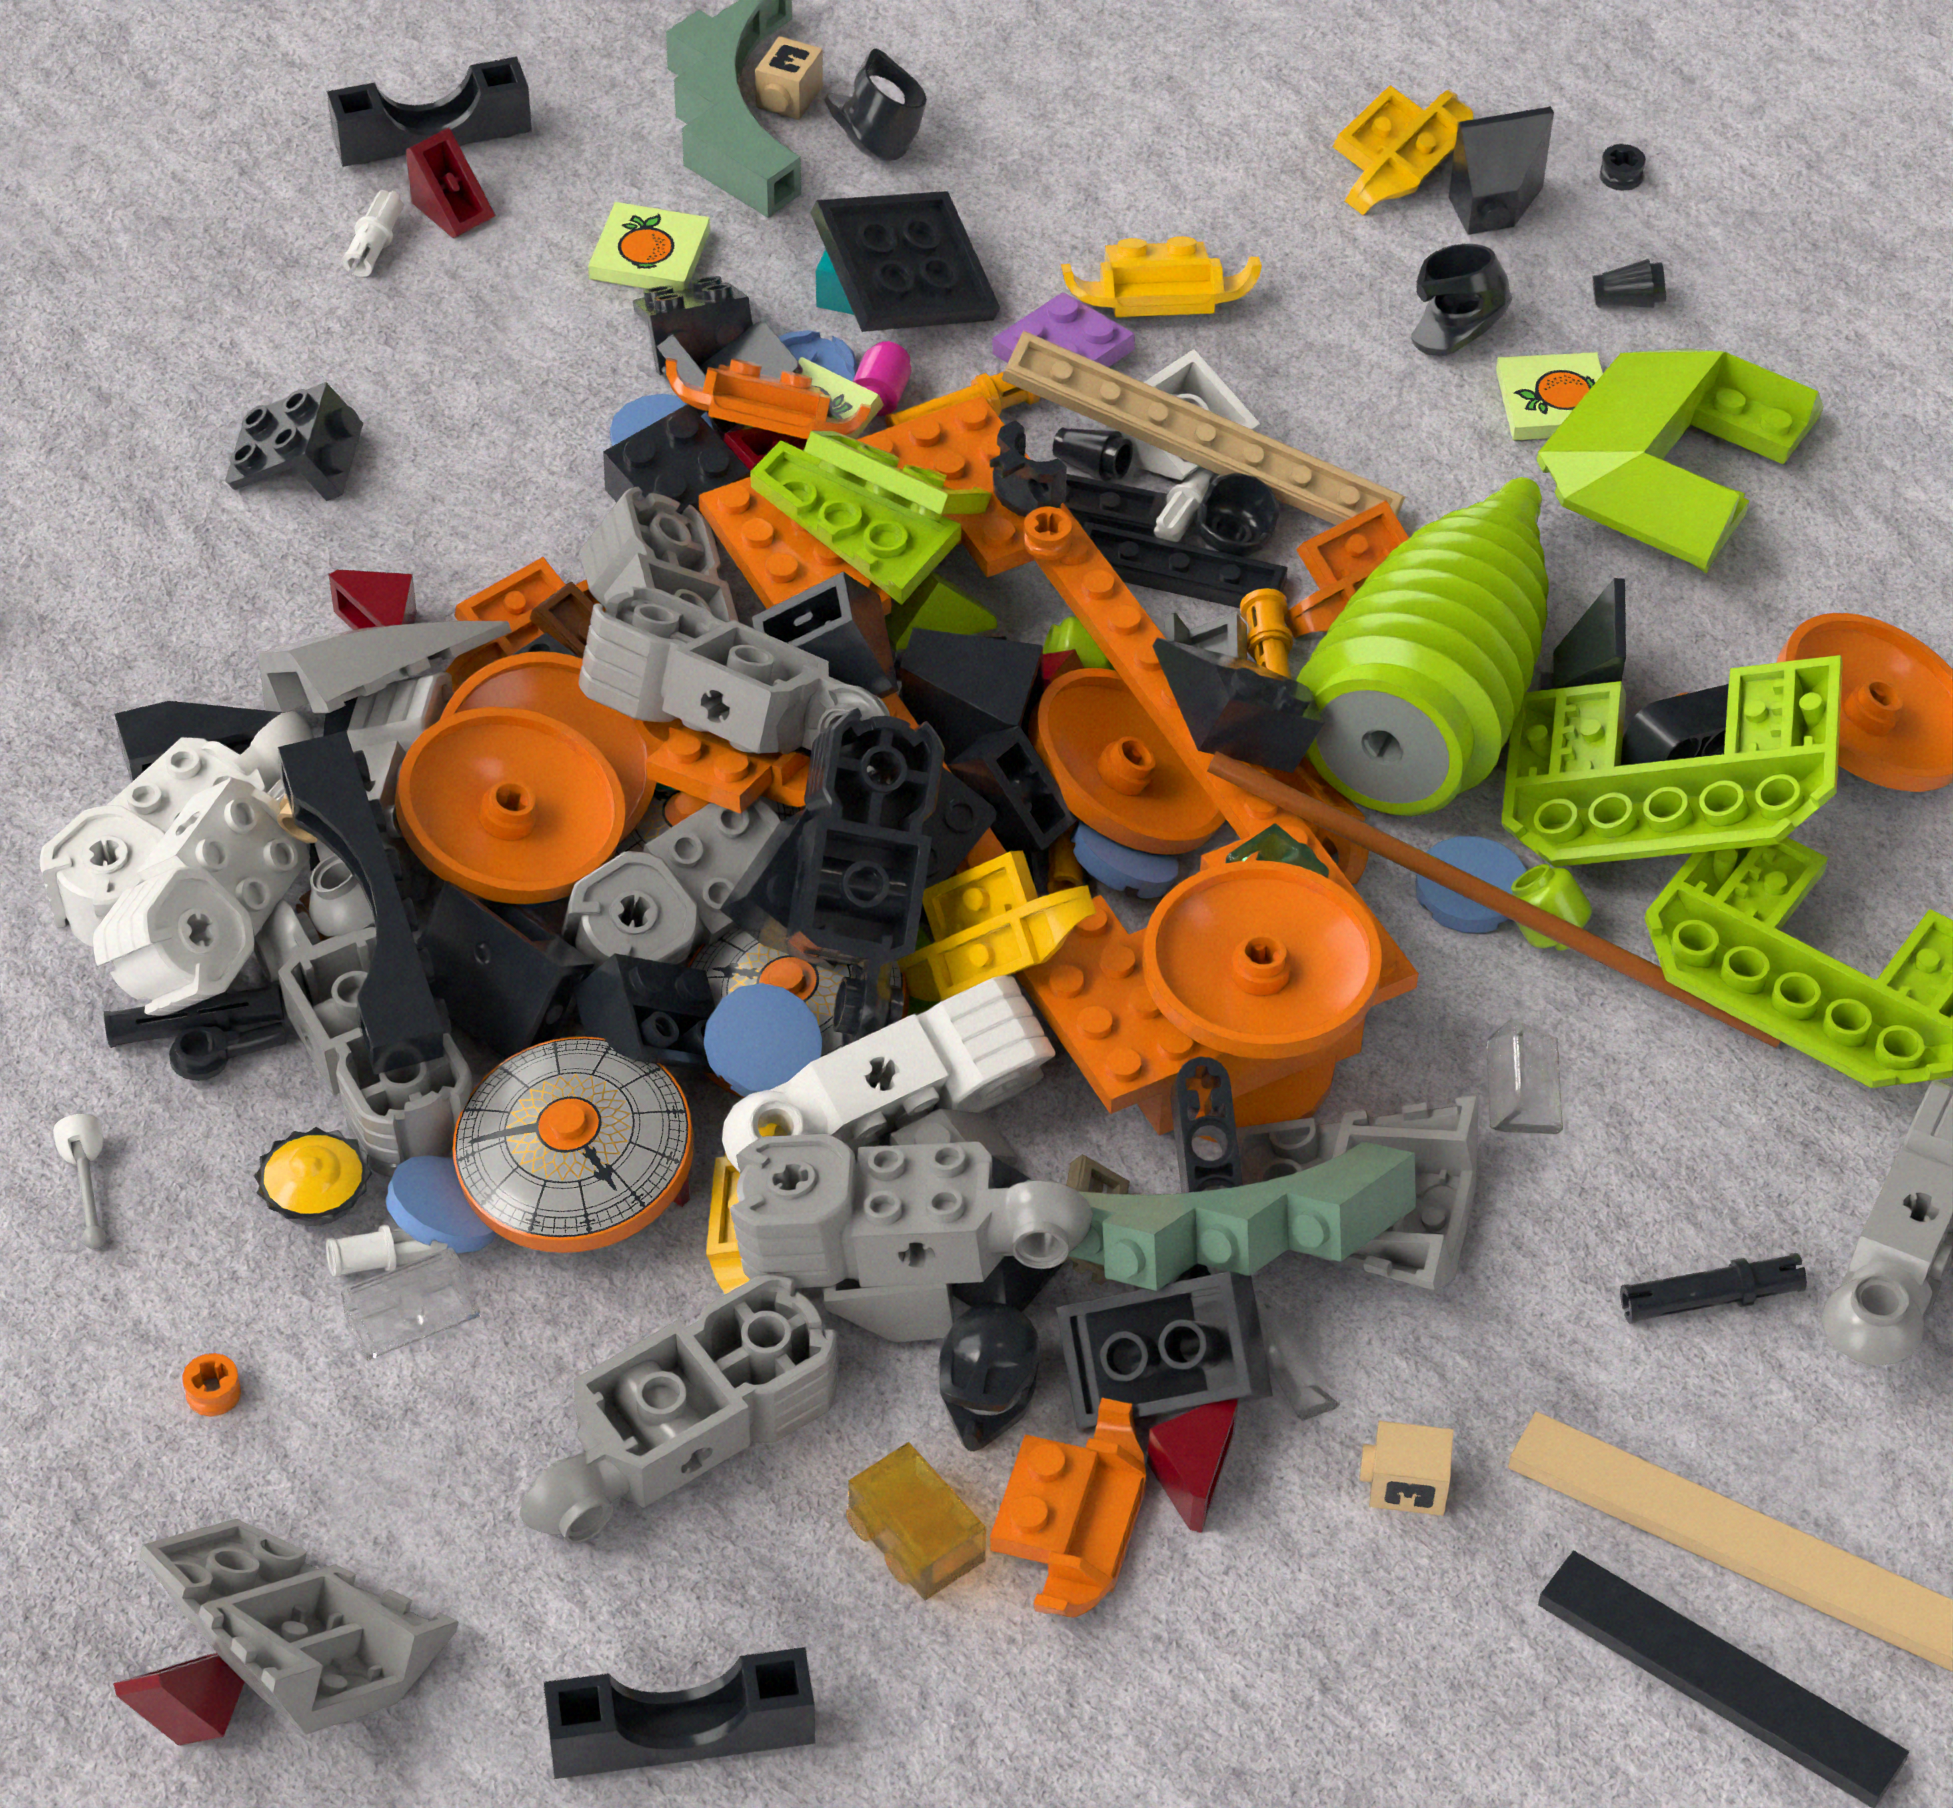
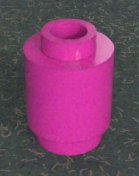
(886, 372)

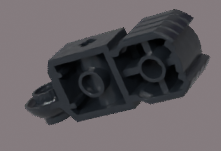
(865, 859)

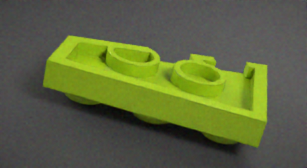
(879, 468)

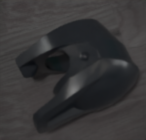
(874, 120)
(1465, 297)
(984, 1367)

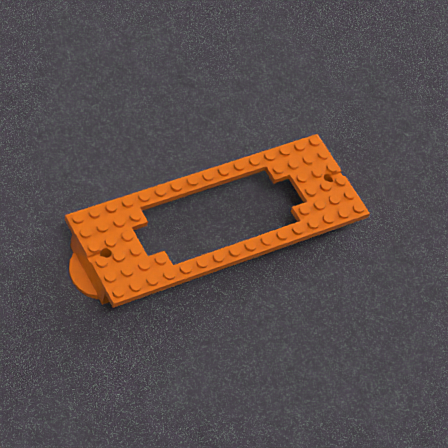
(1096, 981)

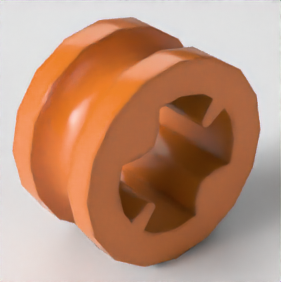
(1048, 520)
(208, 1367)

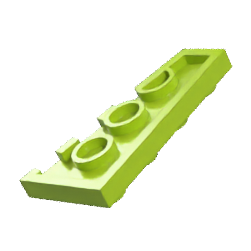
(864, 529)

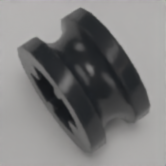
(1622, 167)

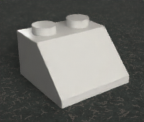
(1196, 383)

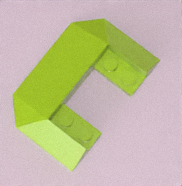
(1616, 439)
(1582, 807)
(1724, 944)

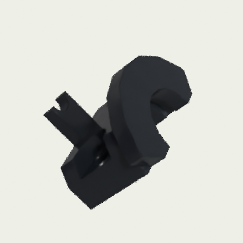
(1022, 482)

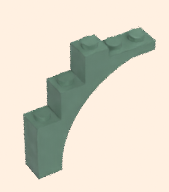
(721, 134)
(1243, 1228)

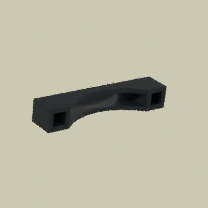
(330, 802)

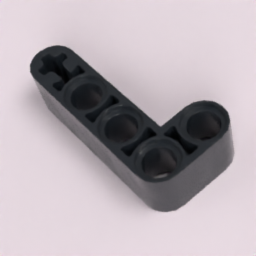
(1678, 728)
(1218, 1123)

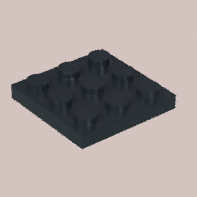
(904, 260)

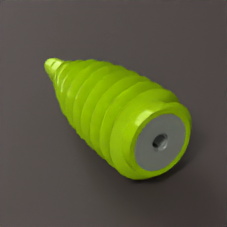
(1433, 658)

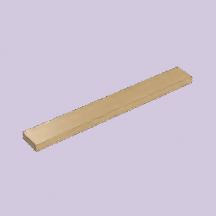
(1191, 431)
(1737, 1538)

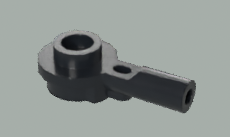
(204, 1051)

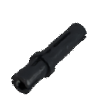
(136, 1026)
(1738, 1283)

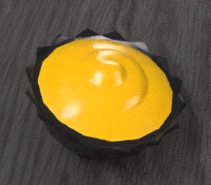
(313, 1176)

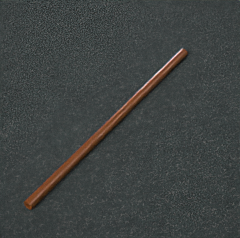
(1468, 886)

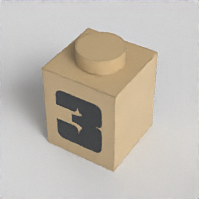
(789, 77)
(1408, 1467)

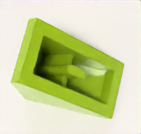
(937, 607)

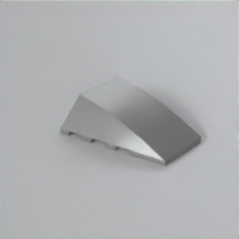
(362, 661)
(1428, 1240)
(293, 1629)

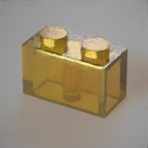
(915, 1521)

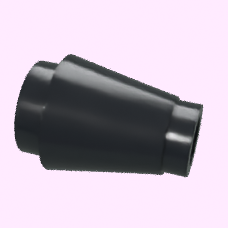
(1631, 285)
(1094, 451)

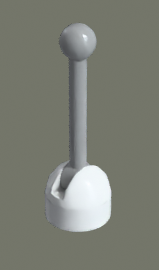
(78, 1142)

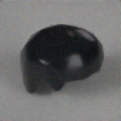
(1237, 514)

